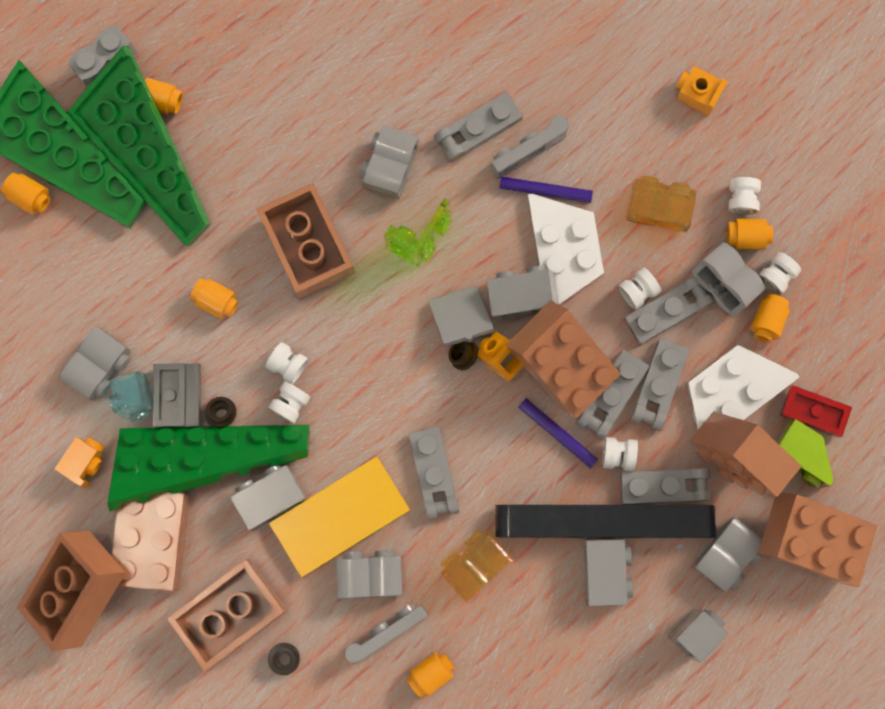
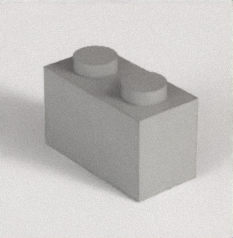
(521, 293)
(268, 497)
(606, 572)
(699, 634)

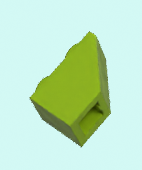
(809, 451)

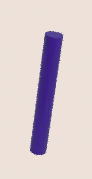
(546, 189)
(558, 433)

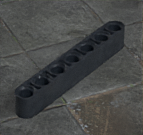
(605, 521)

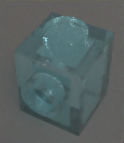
(131, 396)

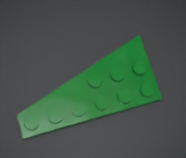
(130, 132)
(53, 147)
(190, 457)

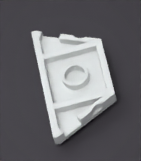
(566, 244)
(737, 385)

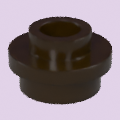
(463, 355)
(217, 404)
(273, 658)

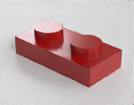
(816, 411)

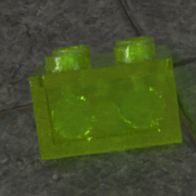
(403, 241)

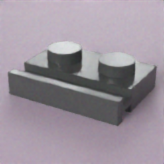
(177, 395)

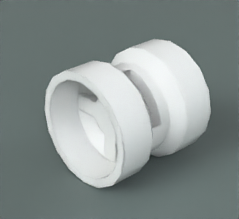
(744, 195)
(779, 273)
(639, 288)
(286, 363)
(289, 402)
(612, 454)

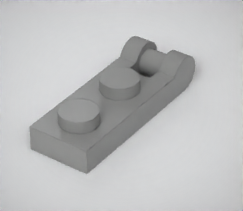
(479, 126)
(529, 147)
(667, 311)
(660, 383)
(616, 395)
(433, 471)
(664, 486)
(384, 633)

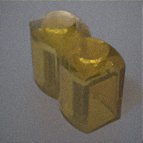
(661, 204)
(476, 565)

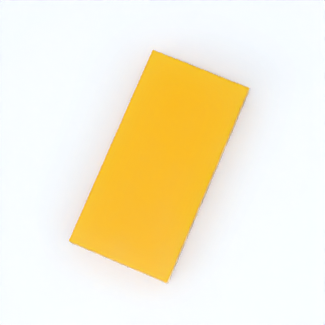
(339, 516)

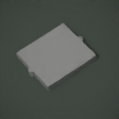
(460, 316)

